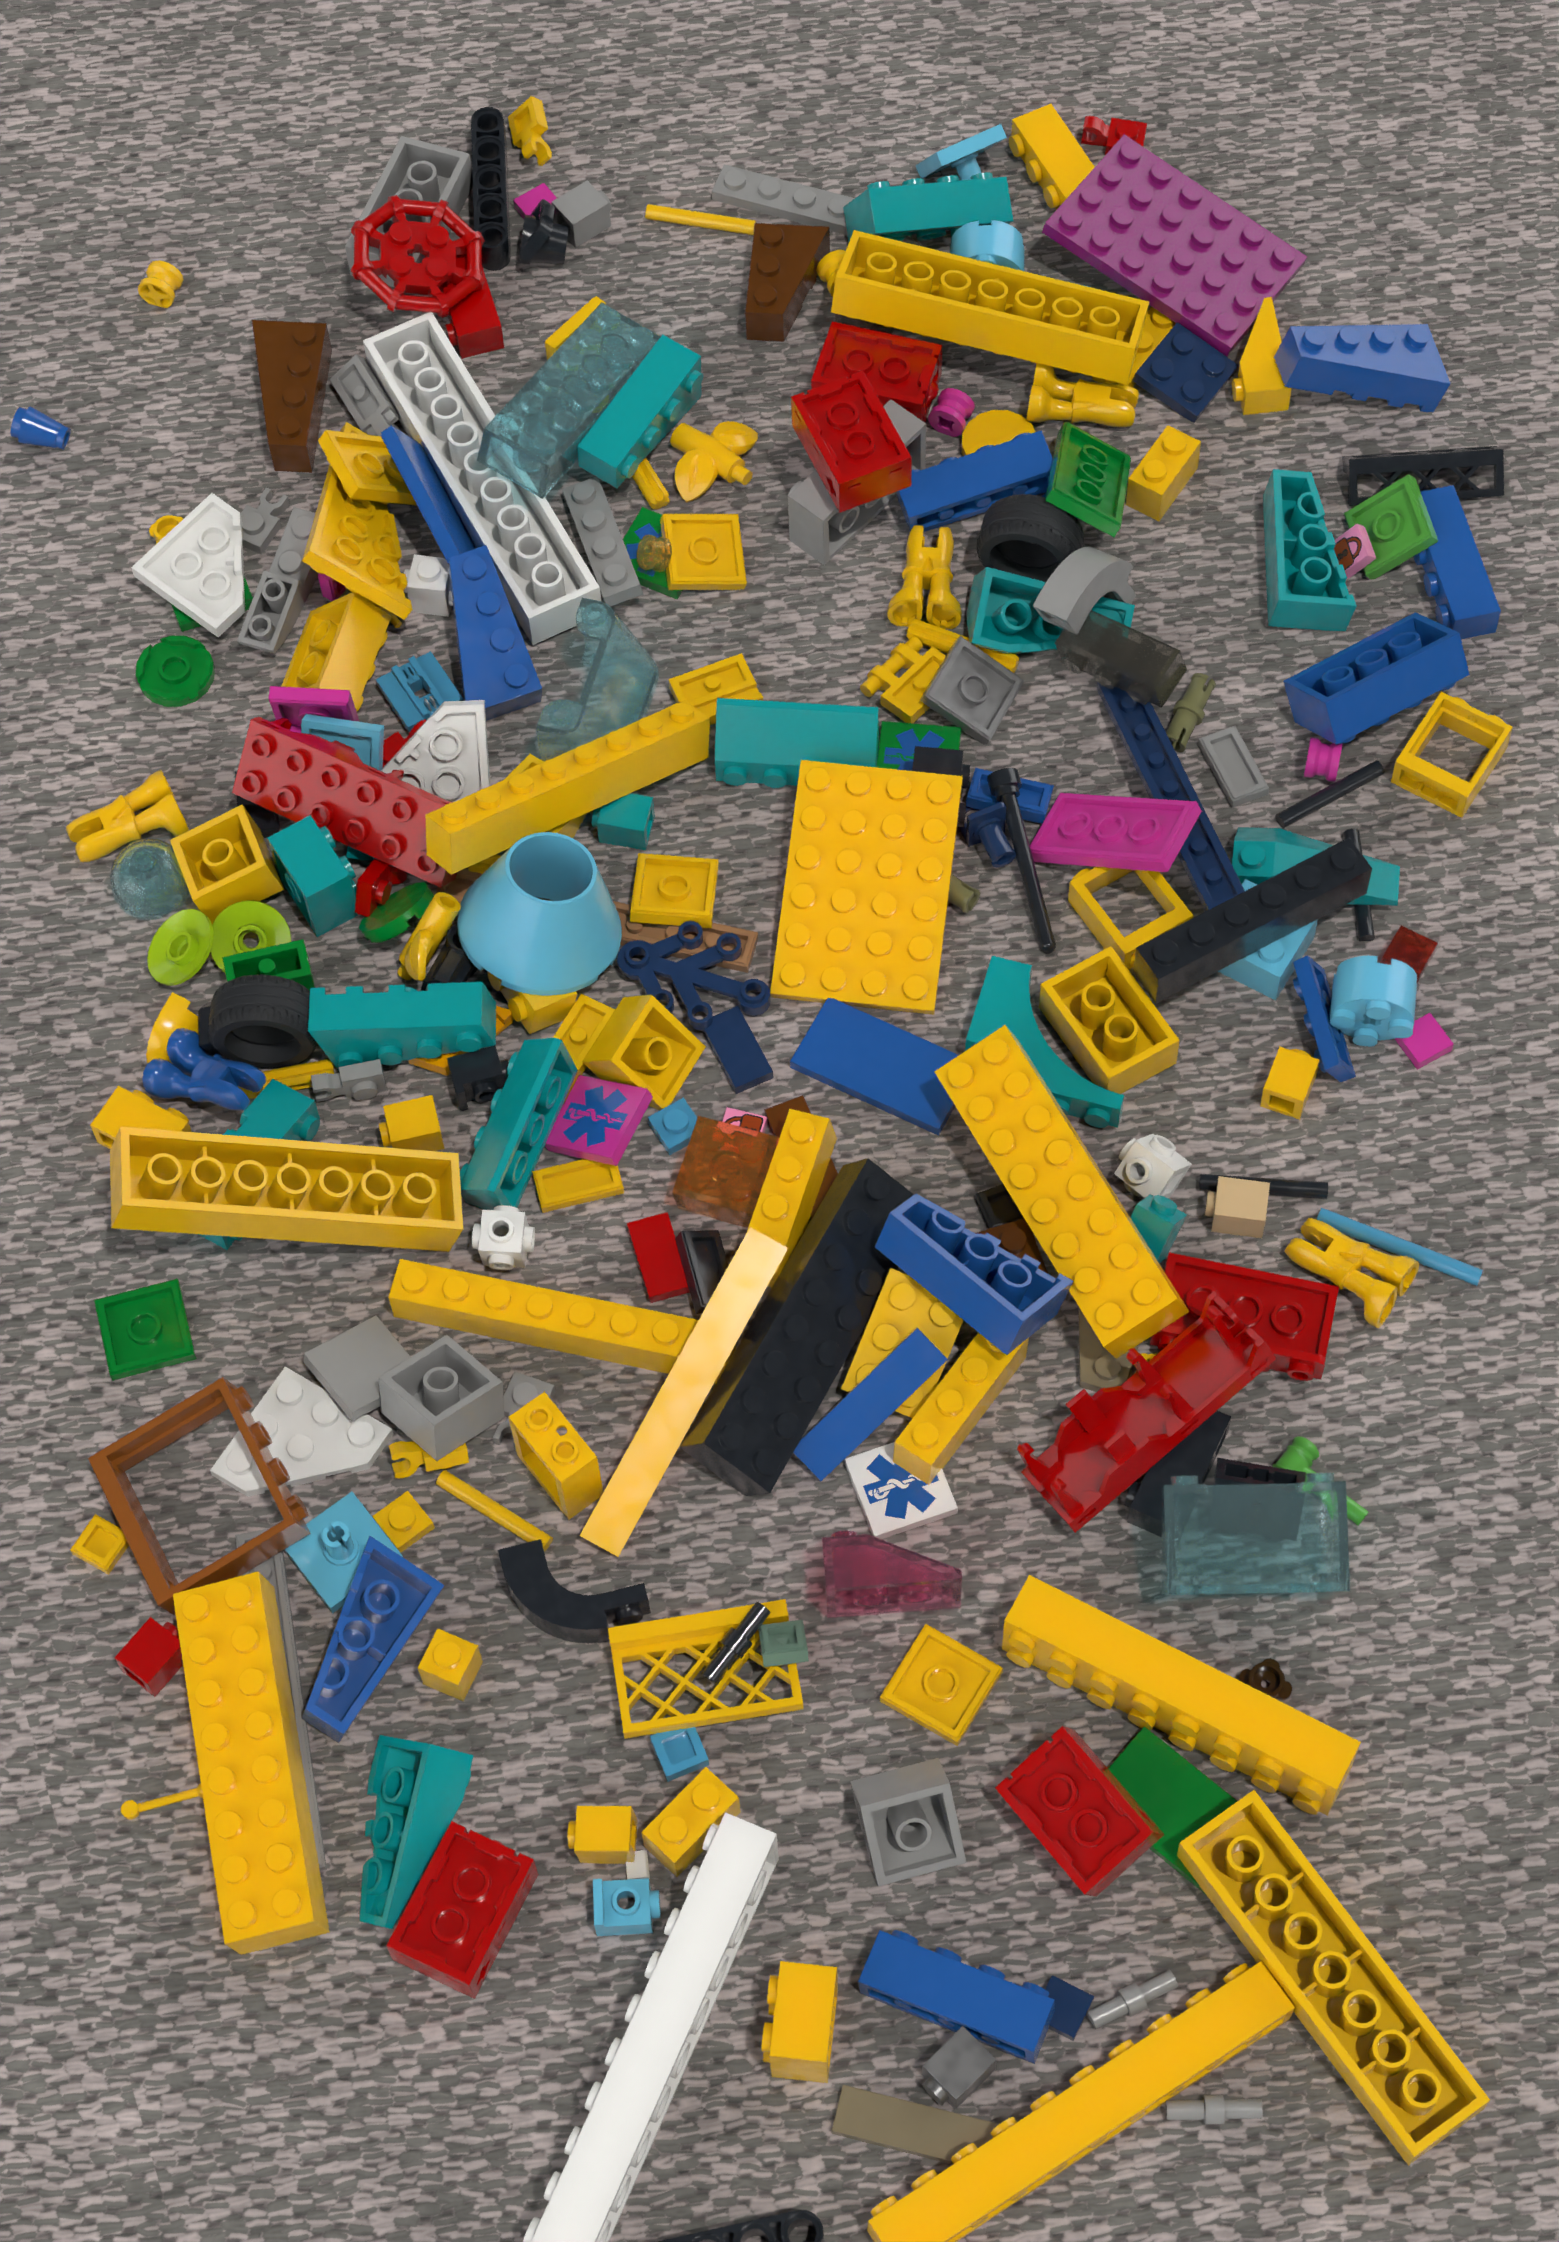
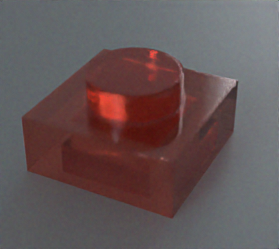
(1411, 949)

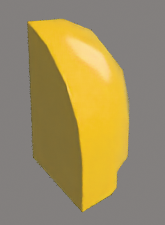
(171, 1017)

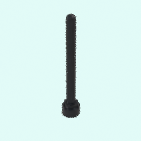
(1006, 786)

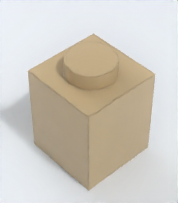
(1238, 1207)

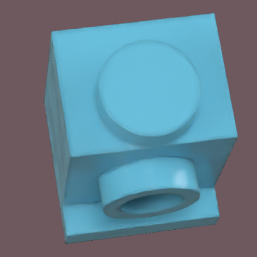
(613, 1920)

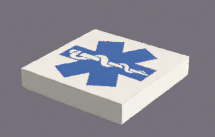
(895, 1498)

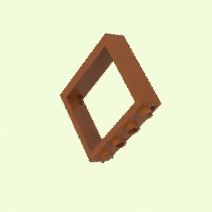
(160, 1432)

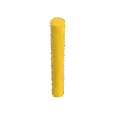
(700, 219)
(492, 1509)

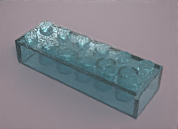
(542, 425)

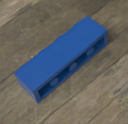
(975, 481)
(1456, 569)
(957, 1995)

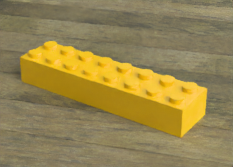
(989, 307)
(284, 1189)
(1061, 1192)
(1178, 1696)
(250, 1764)
(1332, 1977)

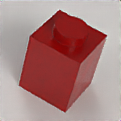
(152, 1656)

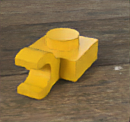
(527, 126)
(416, 1456)

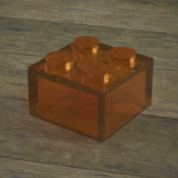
(723, 1171)

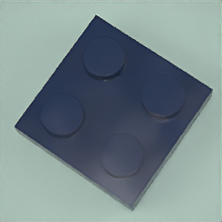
(1185, 372)

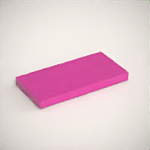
(1114, 831)

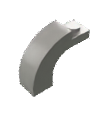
(1079, 584)

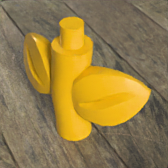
(711, 456)
(427, 936)

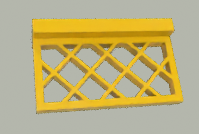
(690, 1635)

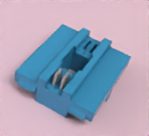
(411, 677)

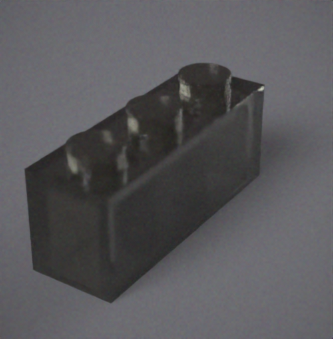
(1122, 659)

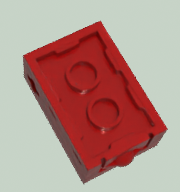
(894, 365)
(851, 441)
(1079, 1811)
(462, 1909)

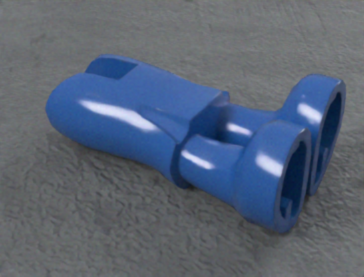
(211, 1077)

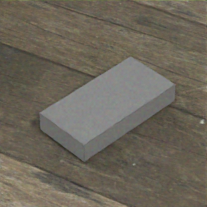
(1233, 766)

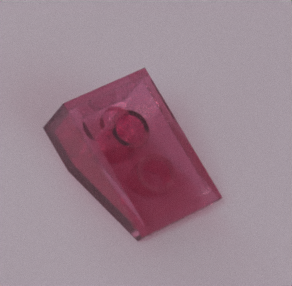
(883, 1578)

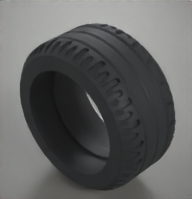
(1029, 520)
(261, 1021)

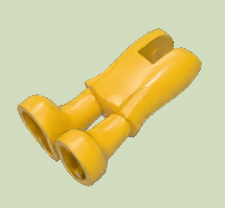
(1090, 401)
(929, 570)
(116, 823)
(1343, 1266)

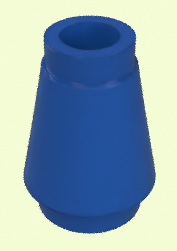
(38, 429)

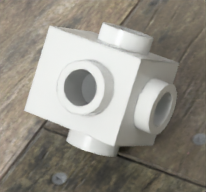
(1151, 1166)
(508, 1250)

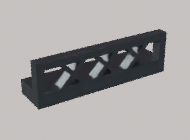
(1425, 460)

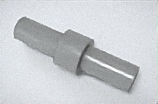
(1132, 1999)
(1214, 2109)

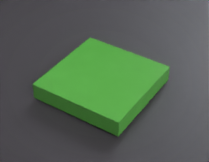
(1395, 525)

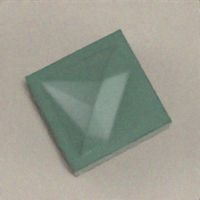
(783, 1643)

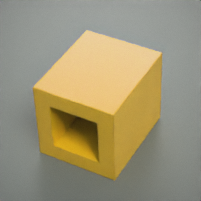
(1289, 1082)
(412, 1125)
(450, 1664)
(603, 1834)

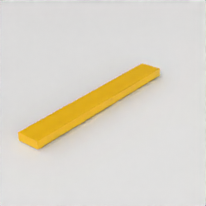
(683, 1392)

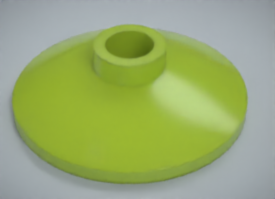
(244, 918)
(180, 947)

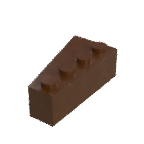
(293, 383)

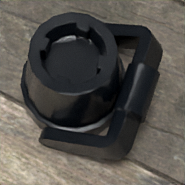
(542, 238)

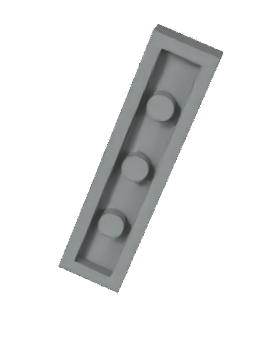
(781, 198)
(602, 541)

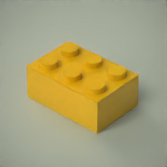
(1108, 1022)

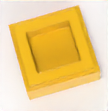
(100, 1544)

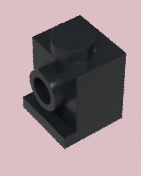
(477, 1075)

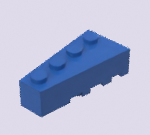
(1365, 361)
(489, 641)
(971, 1274)
(373, 1627)

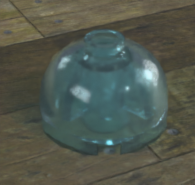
(148, 880)

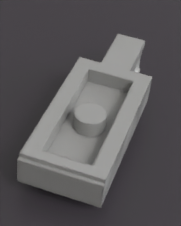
(364, 397)

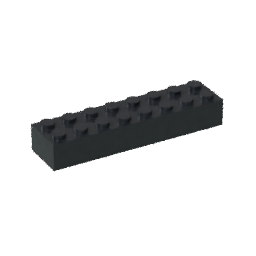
(799, 1335)

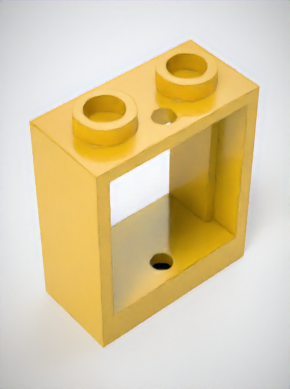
(1435, 783)
(1102, 927)
(558, 1462)

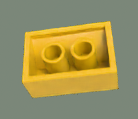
(339, 646)

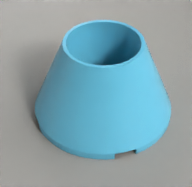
(534, 941)

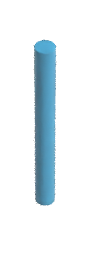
(1401, 1247)

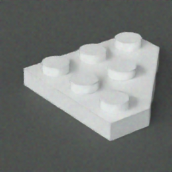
(200, 566)
(447, 752)
(307, 1436)

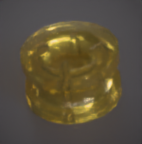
(654, 553)

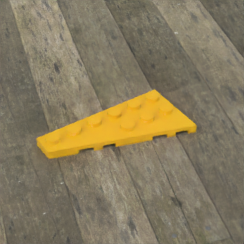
(357, 545)

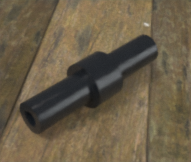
(736, 1642)

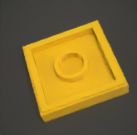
(704, 552)
(674, 890)
(941, 1684)

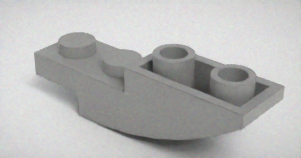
(282, 589)

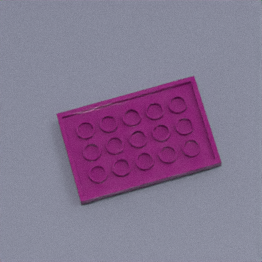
(1174, 244)

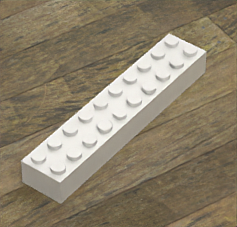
(448, 418)
(660, 2035)

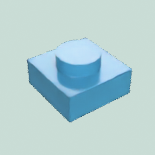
(673, 1125)
(679, 1752)

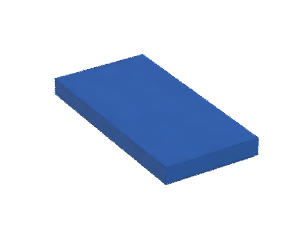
(428, 493)
(876, 1064)

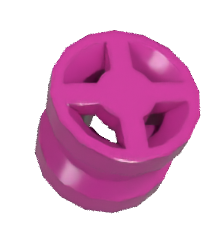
(951, 412)
(1322, 760)

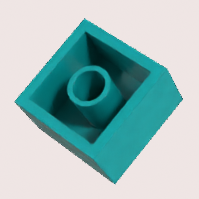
(314, 874)

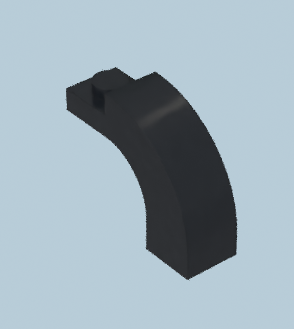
(563, 1612)

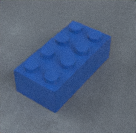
(1376, 678)

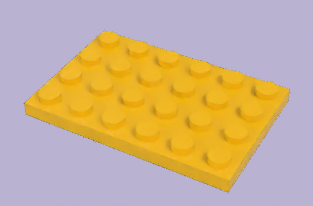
(867, 887)

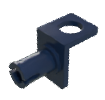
(989, 828)

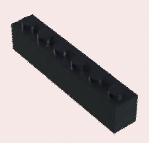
(1252, 920)

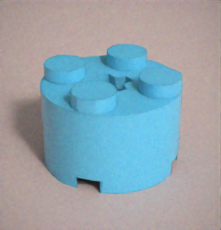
(991, 243)
(1373, 1000)

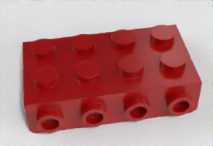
(1283, 1310)

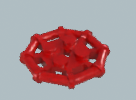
(423, 238)

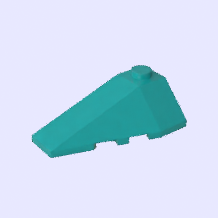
(1004, 616)
(1269, 851)
(416, 1801)

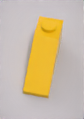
(1259, 379)

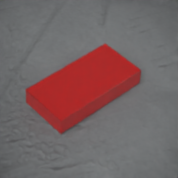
(658, 1257)

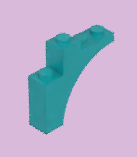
(1007, 1002)

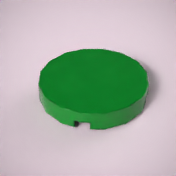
(178, 682)
(393, 916)

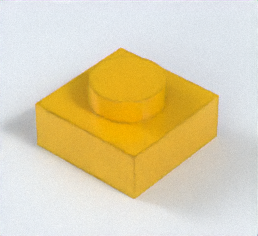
(404, 1521)

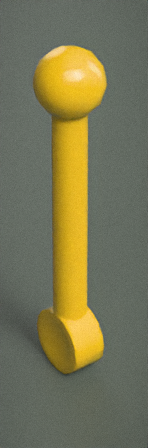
(131, 1809)

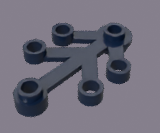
(690, 973)

